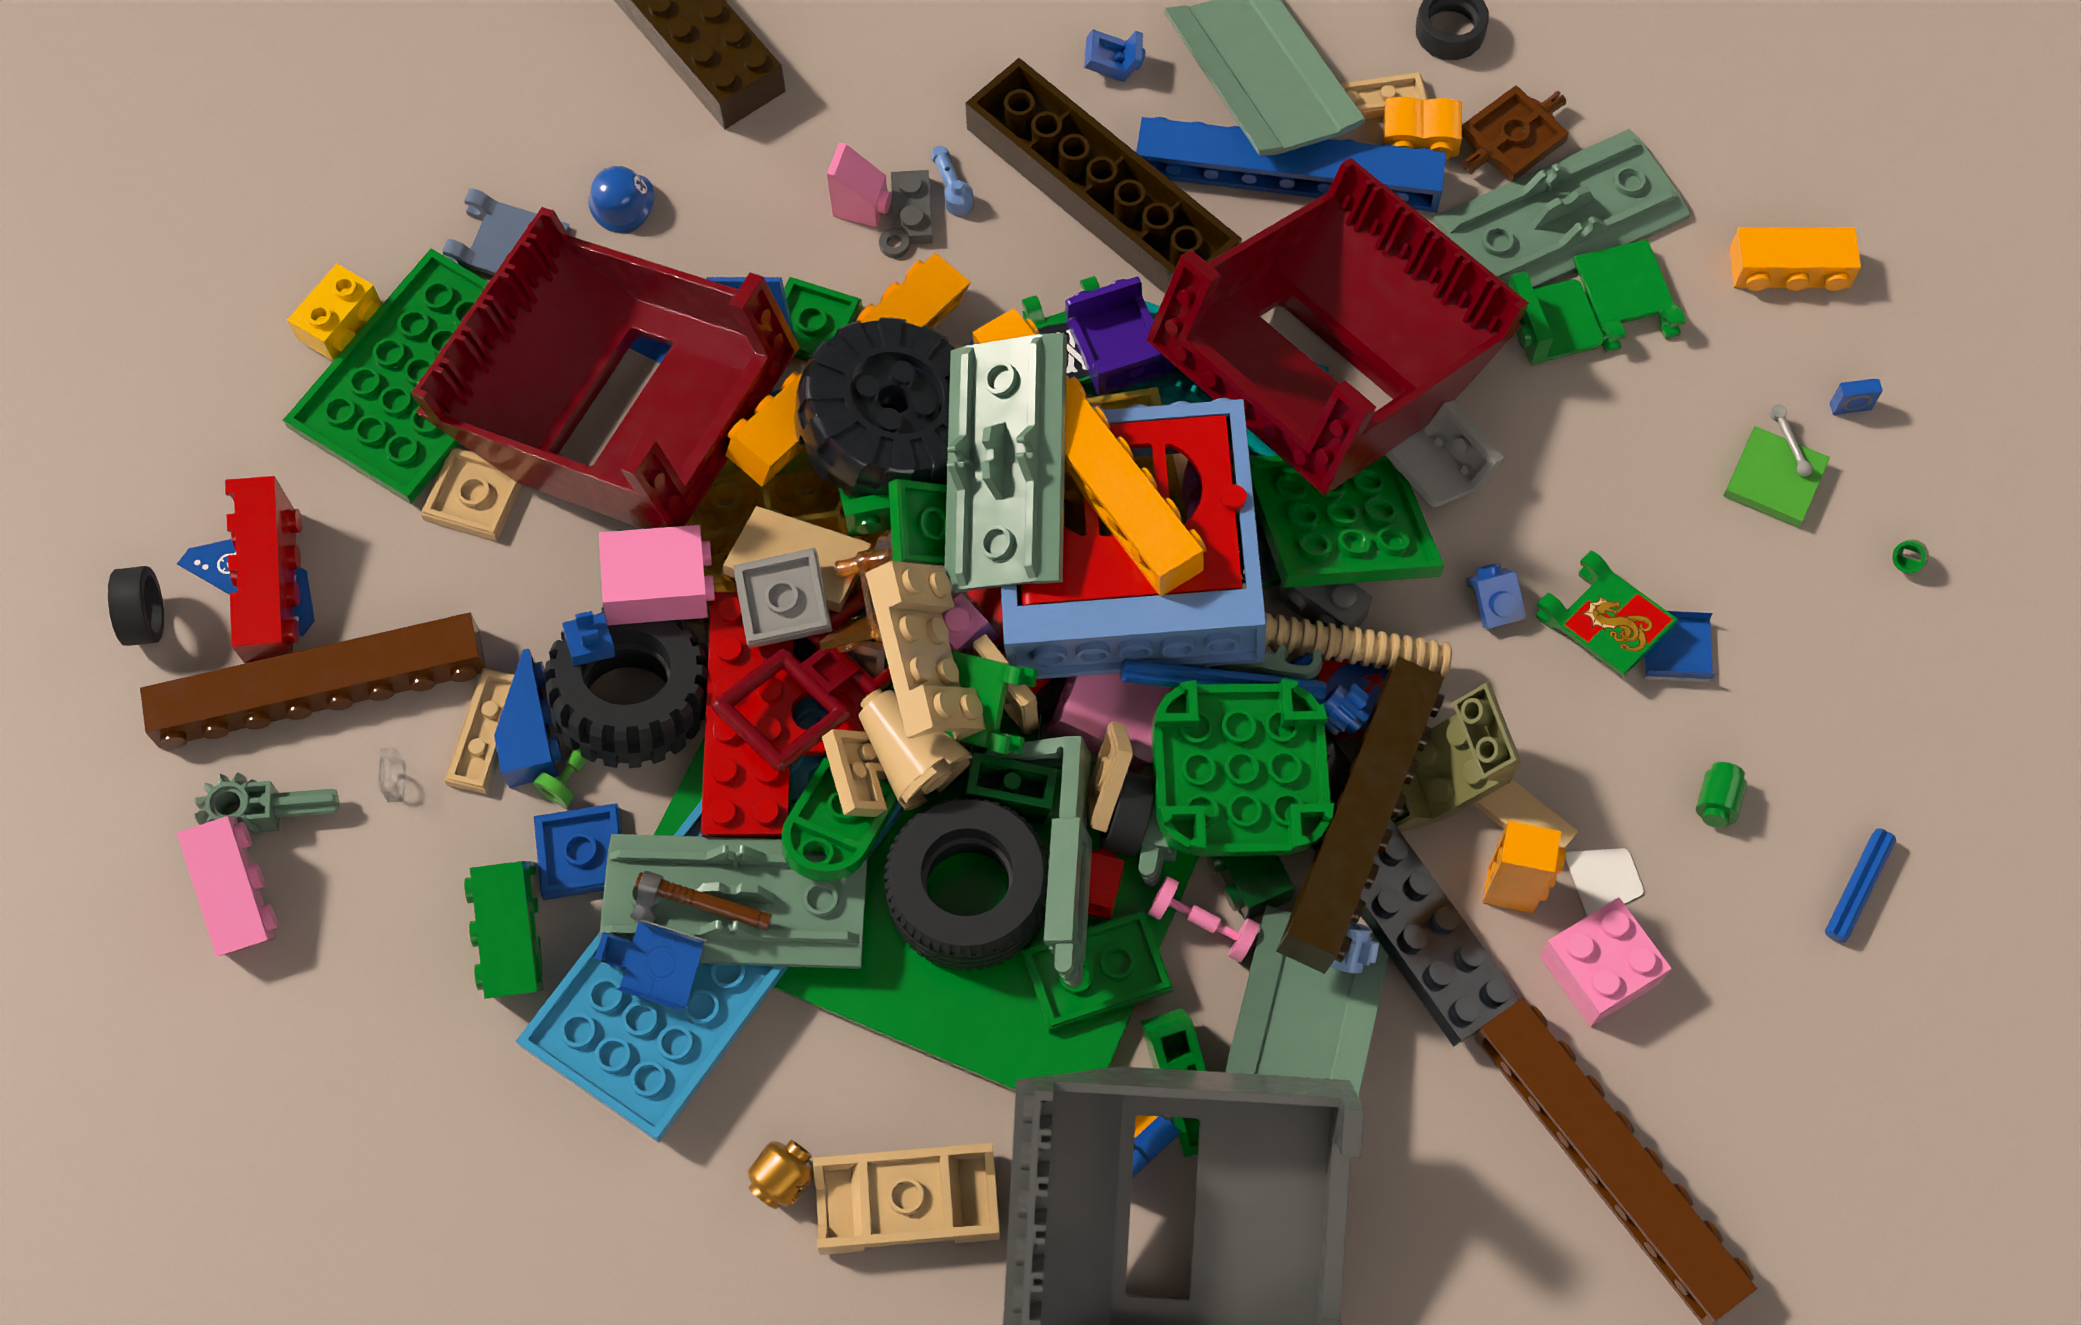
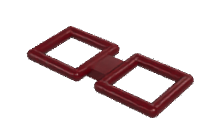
(820, 675)

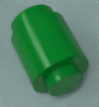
(1721, 794)

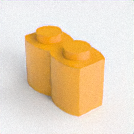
(1423, 124)

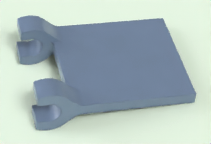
(496, 236)

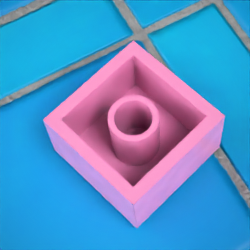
(1604, 961)

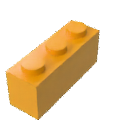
(1794, 257)
(1523, 867)

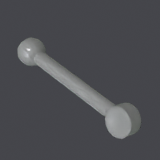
(1778, 414)

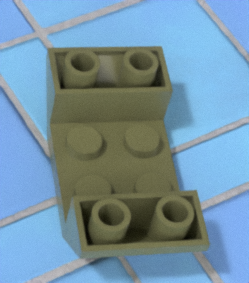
(1461, 761)

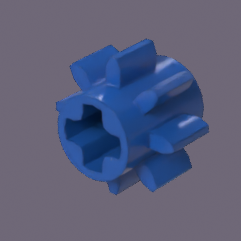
(1346, 709)

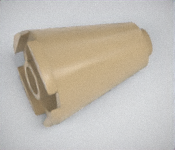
(910, 764)

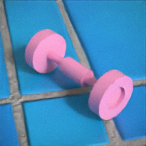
(1204, 919)

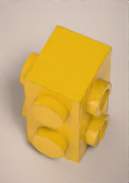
(334, 312)

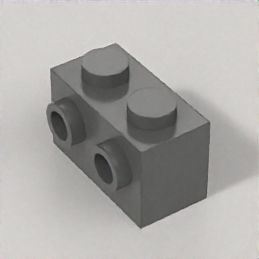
(1328, 603)

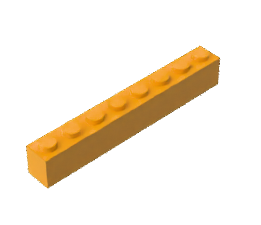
(769, 437)
(1113, 482)

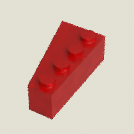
(263, 568)

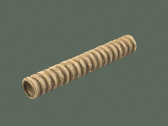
(1355, 644)

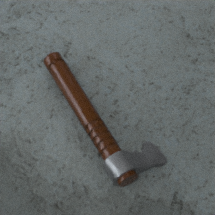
(653, 885)

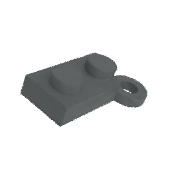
(910, 212)

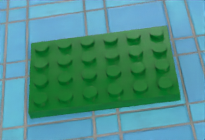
(364, 399)

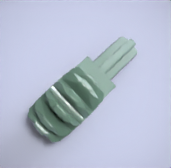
(261, 803)

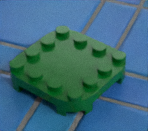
(1241, 769)

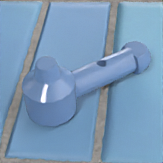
(957, 193)

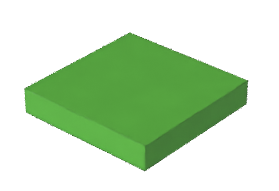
(1769, 478)

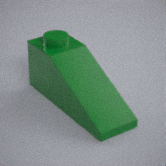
(1175, 1046)

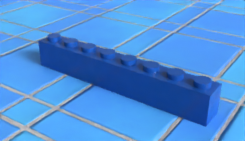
(1227, 159)

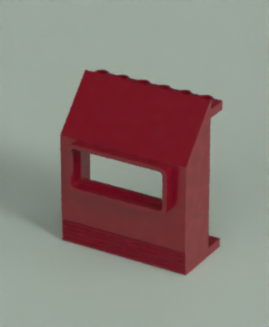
(1371, 286)
(551, 338)

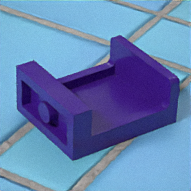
(1112, 334)

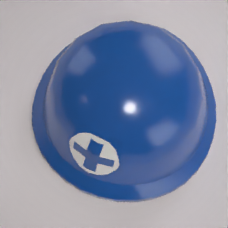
(620, 199)

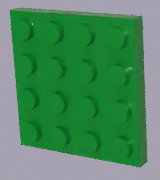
(1352, 535)

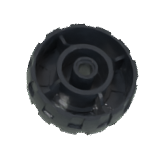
(876, 406)

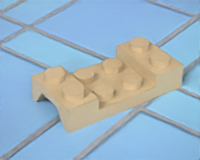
(918, 651)
(906, 1197)

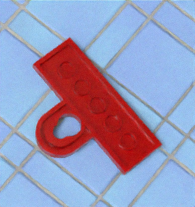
(739, 787)

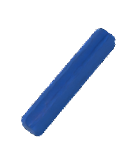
(1860, 885)

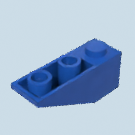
(523, 727)

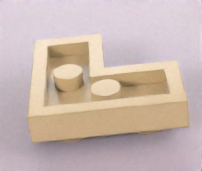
(855, 772)

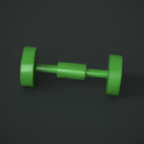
(554, 788)

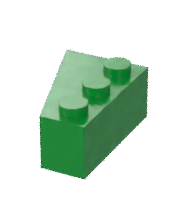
(505, 929)

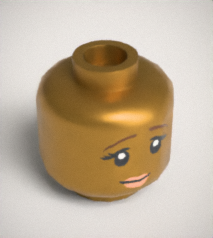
(781, 1174)

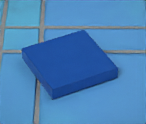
(575, 849)

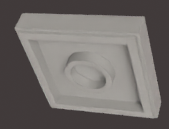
(782, 598)

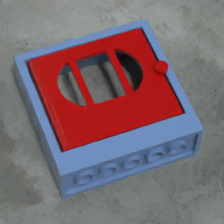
(1107, 604)

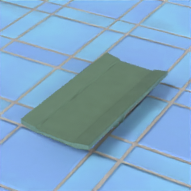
(1266, 73)
(1567, 209)
(1006, 463)
(810, 922)
(1304, 1019)

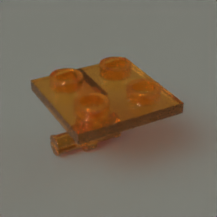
(864, 627)

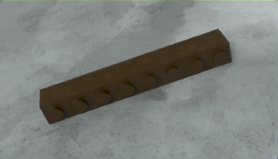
(1361, 816)

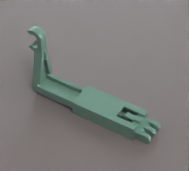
(1154, 847)
(1069, 851)

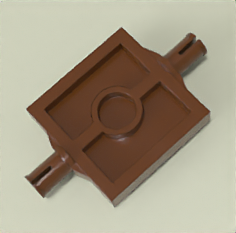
(1514, 133)

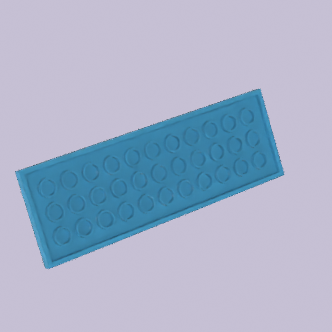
(643, 1054)

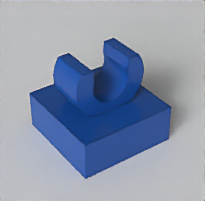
(588, 638)

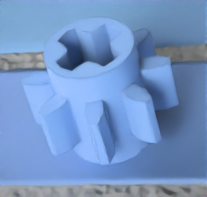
(1361, 950)

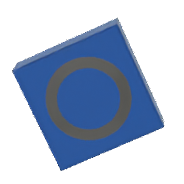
(1856, 396)

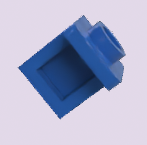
(1113, 55)
(1497, 595)

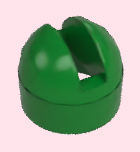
(1909, 563)

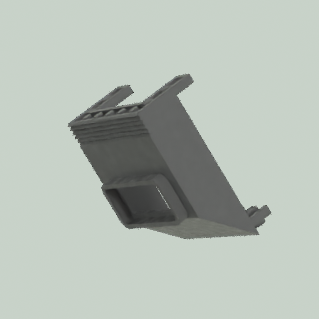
(1263, 1209)

